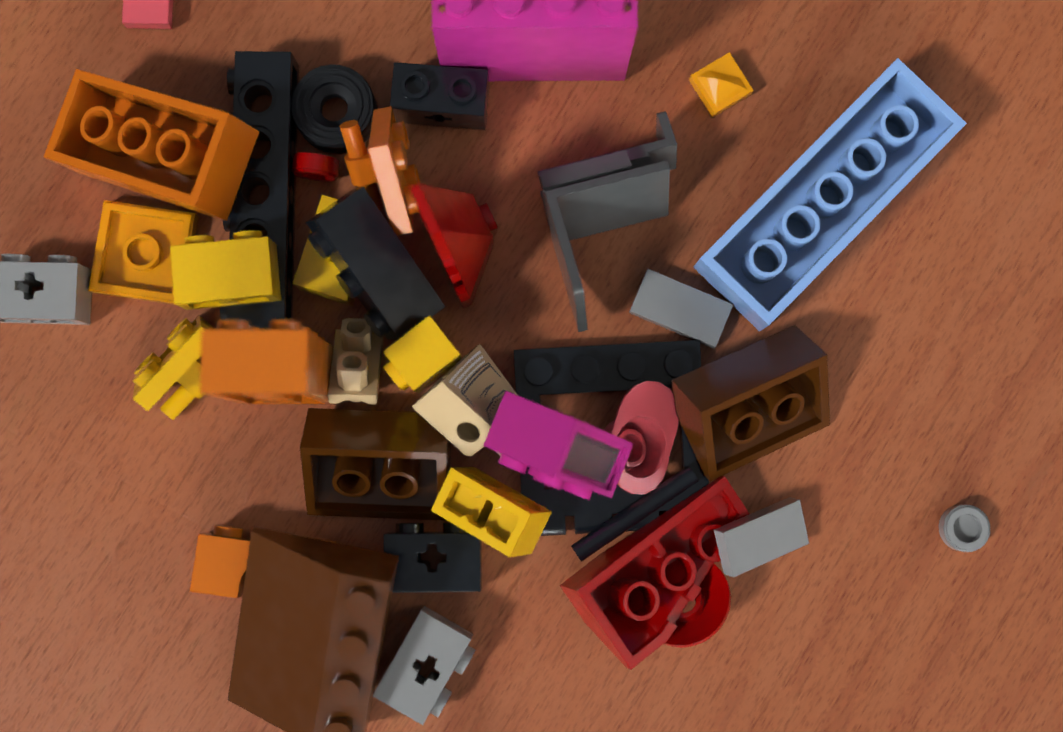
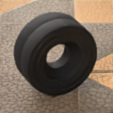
(319, 87)

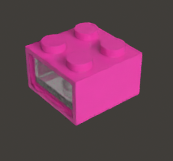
(557, 448)

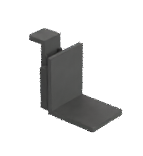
(605, 196)

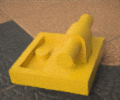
(175, 364)

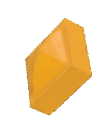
(721, 85)

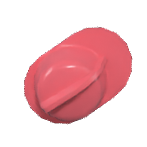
(651, 423)

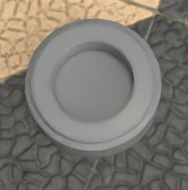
(964, 528)

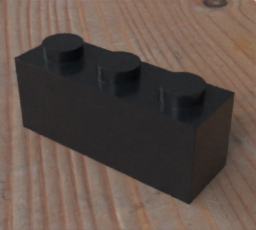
(373, 264)

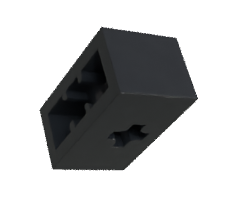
(440, 95)
(456, 574)

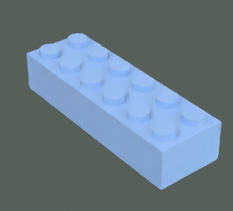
(829, 195)

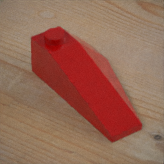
(459, 234)
(648, 578)

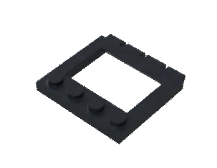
(601, 370)

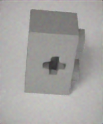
(64, 292)
(404, 686)

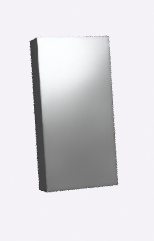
(681, 308)
(761, 537)

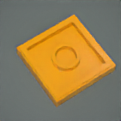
(134, 250)

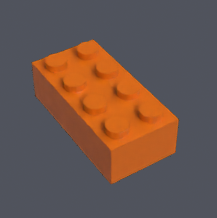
(152, 143)
(265, 364)

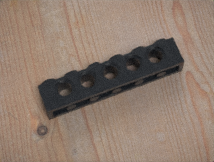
(251, 77)

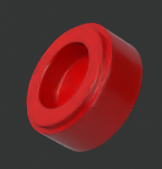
(315, 166)

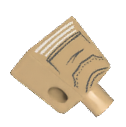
(465, 401)

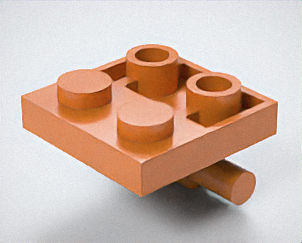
(384, 164)

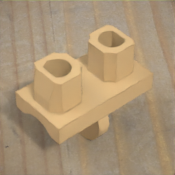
(355, 363)

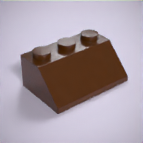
(753, 401)
(372, 464)

